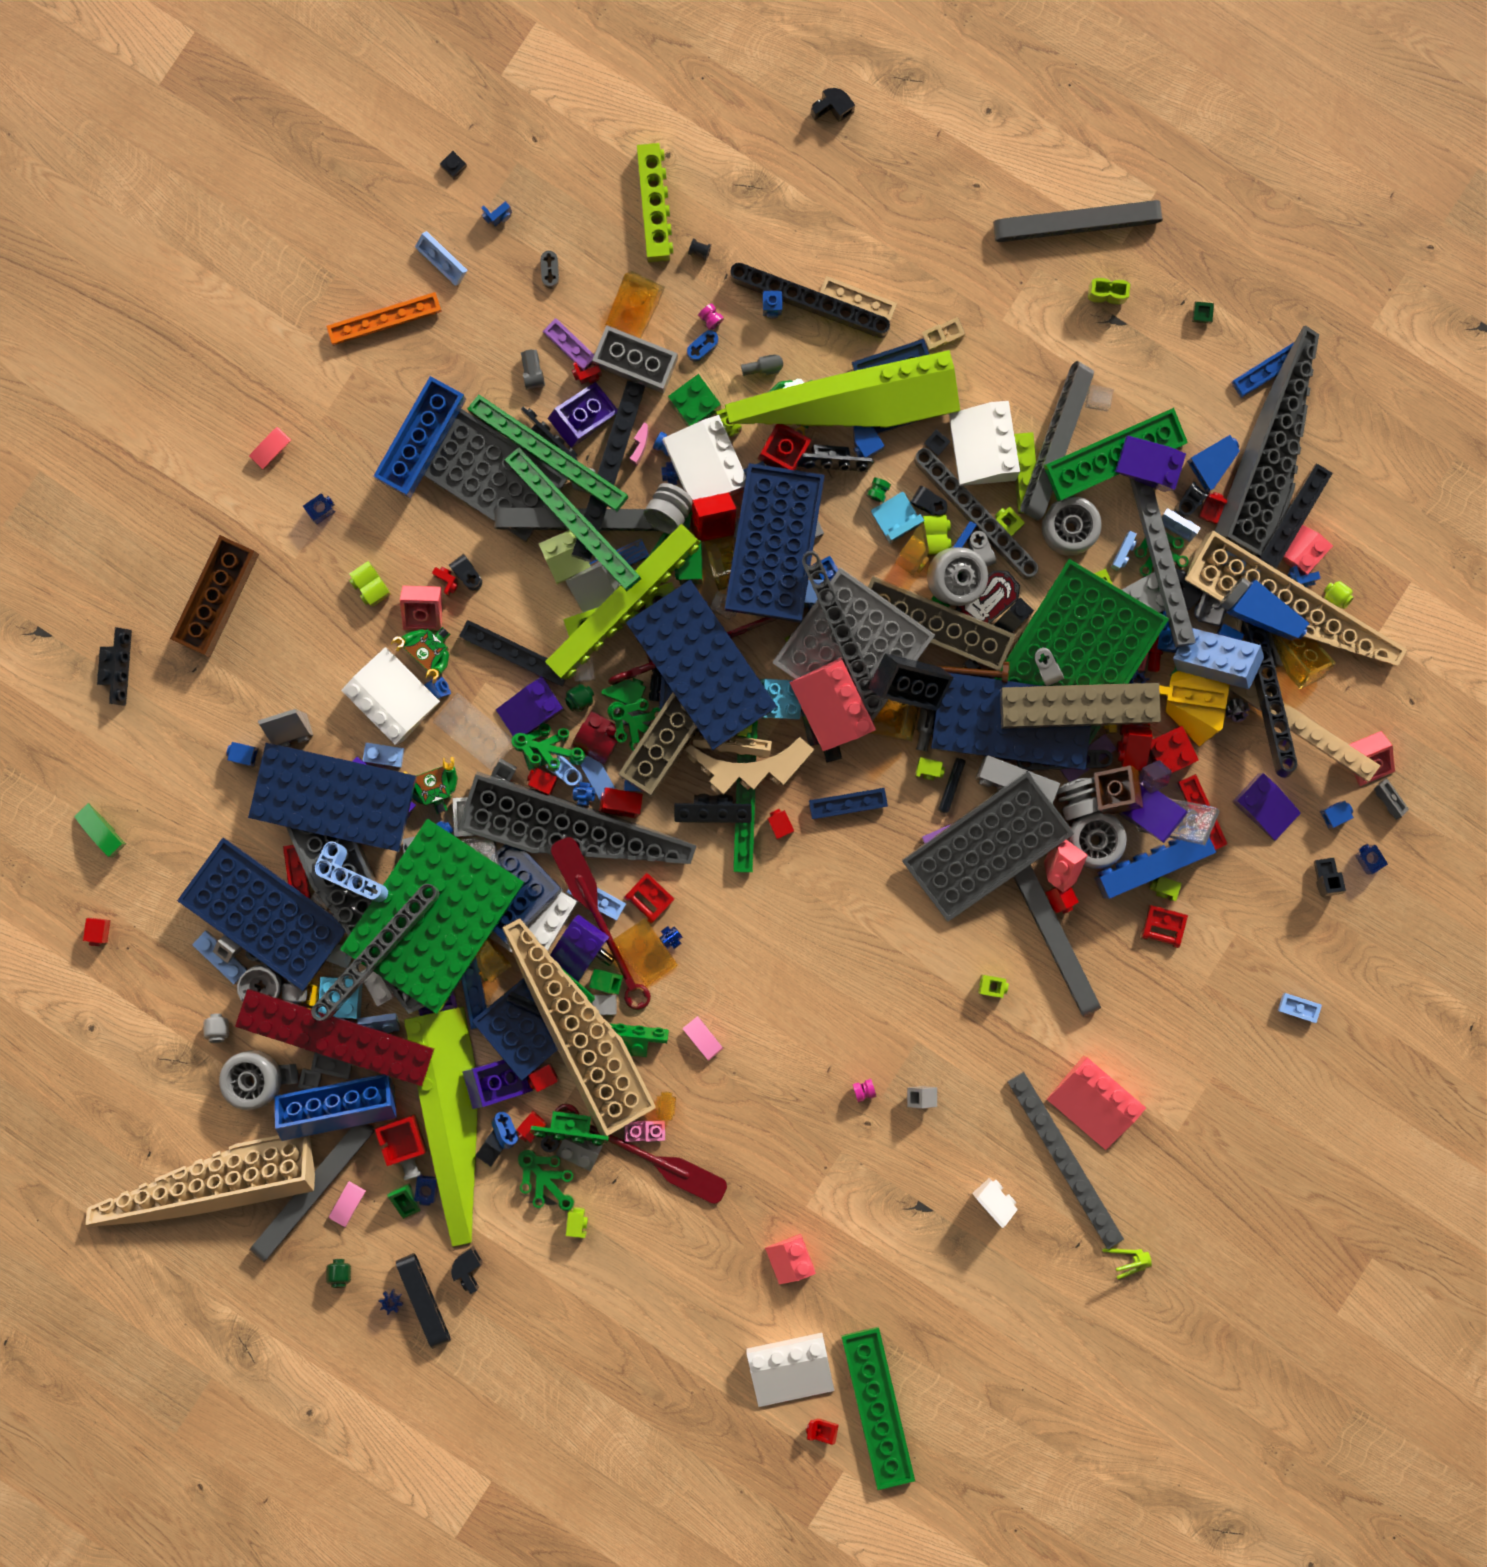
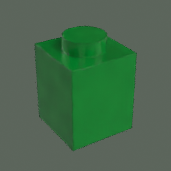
(606, 981)

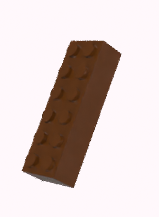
(214, 596)

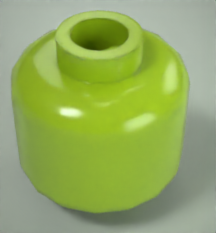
(1338, 594)

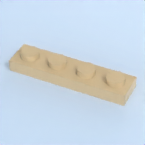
(858, 297)
(737, 744)

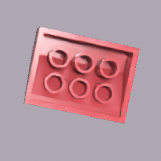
(833, 705)
(1096, 1103)

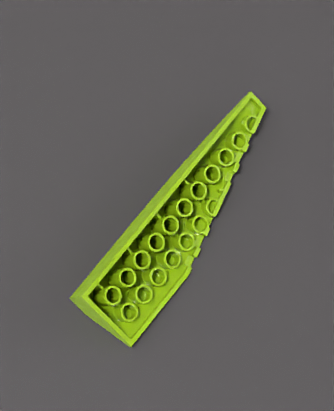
(865, 397)
(449, 1114)

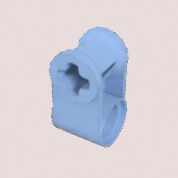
(565, 770)

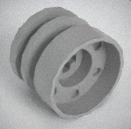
(668, 508)
(1079, 798)
(256, 974)

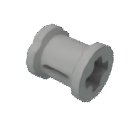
(410, 1168)

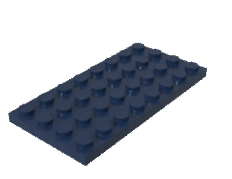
(771, 538)
(701, 665)
(972, 725)
(332, 797)
(263, 914)

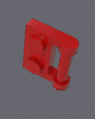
(654, 893)
(1167, 920)

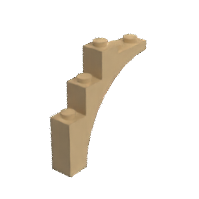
(751, 774)

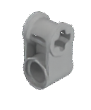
(983, 548)
(1050, 669)

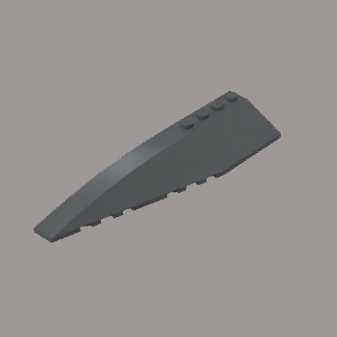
(1269, 461)
(538, 820)
(343, 903)

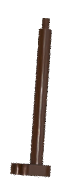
(984, 673)

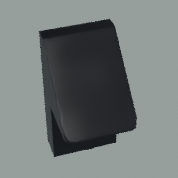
(1014, 616)
(490, 1149)

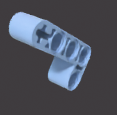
(351, 879)

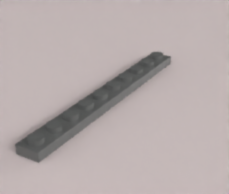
(1163, 564)
(1065, 1160)

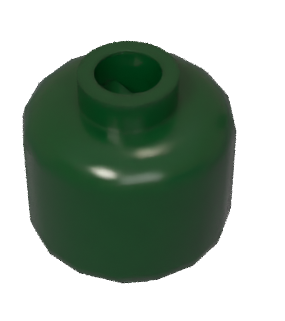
(579, 698)
(338, 1273)

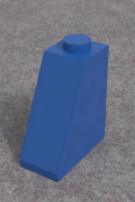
(1214, 461)

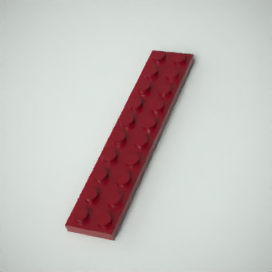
(335, 1037)

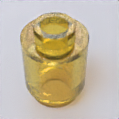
(665, 1106)

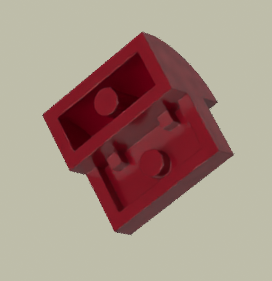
(596, 737)

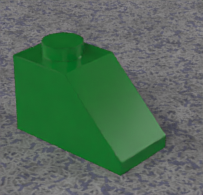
(626, 691)

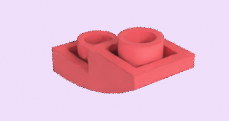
(270, 448)

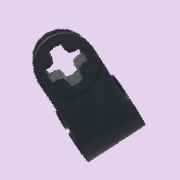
(926, 499)
(1192, 499)
(464, 570)

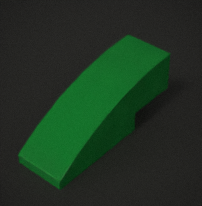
(99, 831)

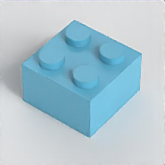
(351, 1007)

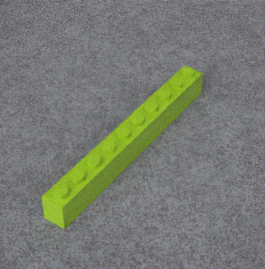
(621, 604)

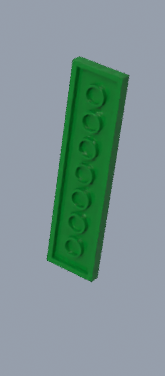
(1099, 460)
(878, 1408)

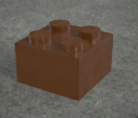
(1118, 790)

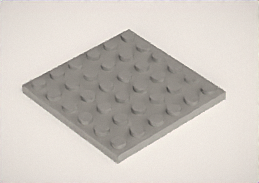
(874, 623)

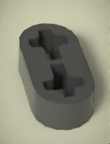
(545, 269)
(1235, 593)

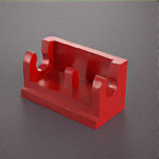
(620, 803)

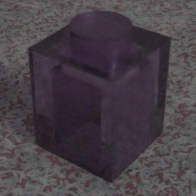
(1155, 776)

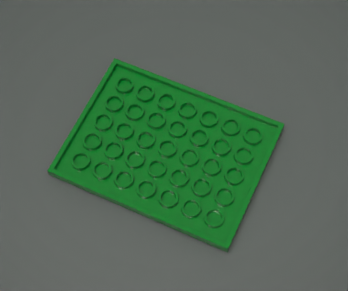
(1091, 631)
(452, 931)

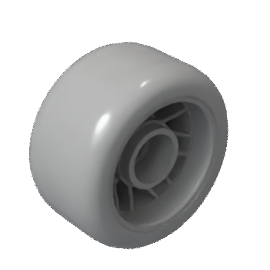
(1079, 513)
(943, 576)
(1111, 836)
(236, 1082)

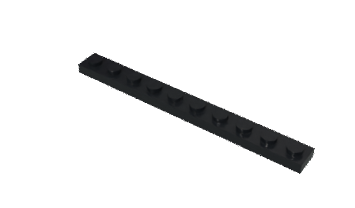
(612, 457)

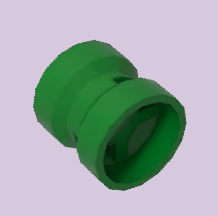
(878, 490)

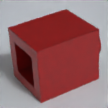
(542, 780)
(780, 823)
(1061, 900)
(96, 931)
(543, 1078)
(524, 1129)

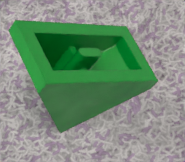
(403, 1201)

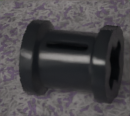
(699, 249)
(546, 1147)

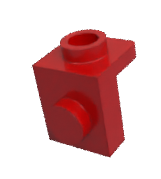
(590, 375)
(1212, 507)
(444, 574)
(822, 1431)

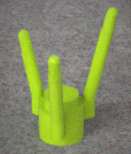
(1140, 1261)

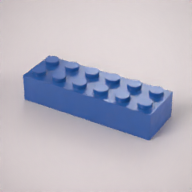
(420, 437)
(1150, 866)
(335, 1107)

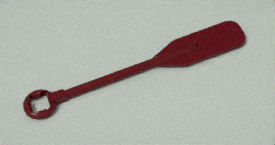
(649, 666)
(584, 889)
(674, 1169)

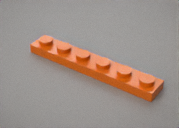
(384, 318)

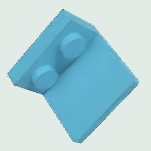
(896, 517)
(784, 697)

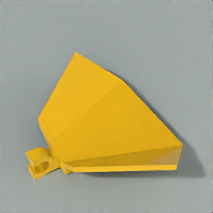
(1196, 704)

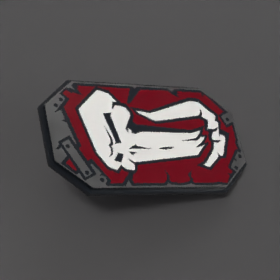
(999, 595)

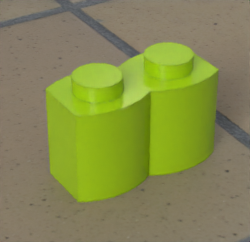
(1104, 290)
(936, 532)
(370, 584)

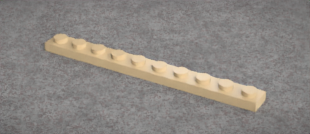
(1316, 736)

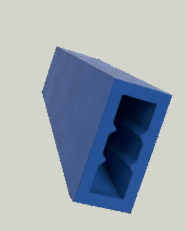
(1268, 612)

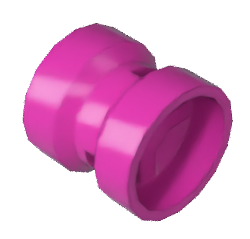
(710, 316)
(868, 1088)

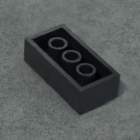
(910, 682)

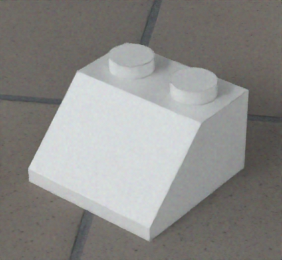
(995, 1202)

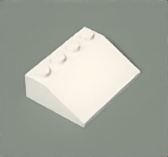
(984, 444)
(705, 459)
(390, 696)
(549, 922)
(790, 1369)

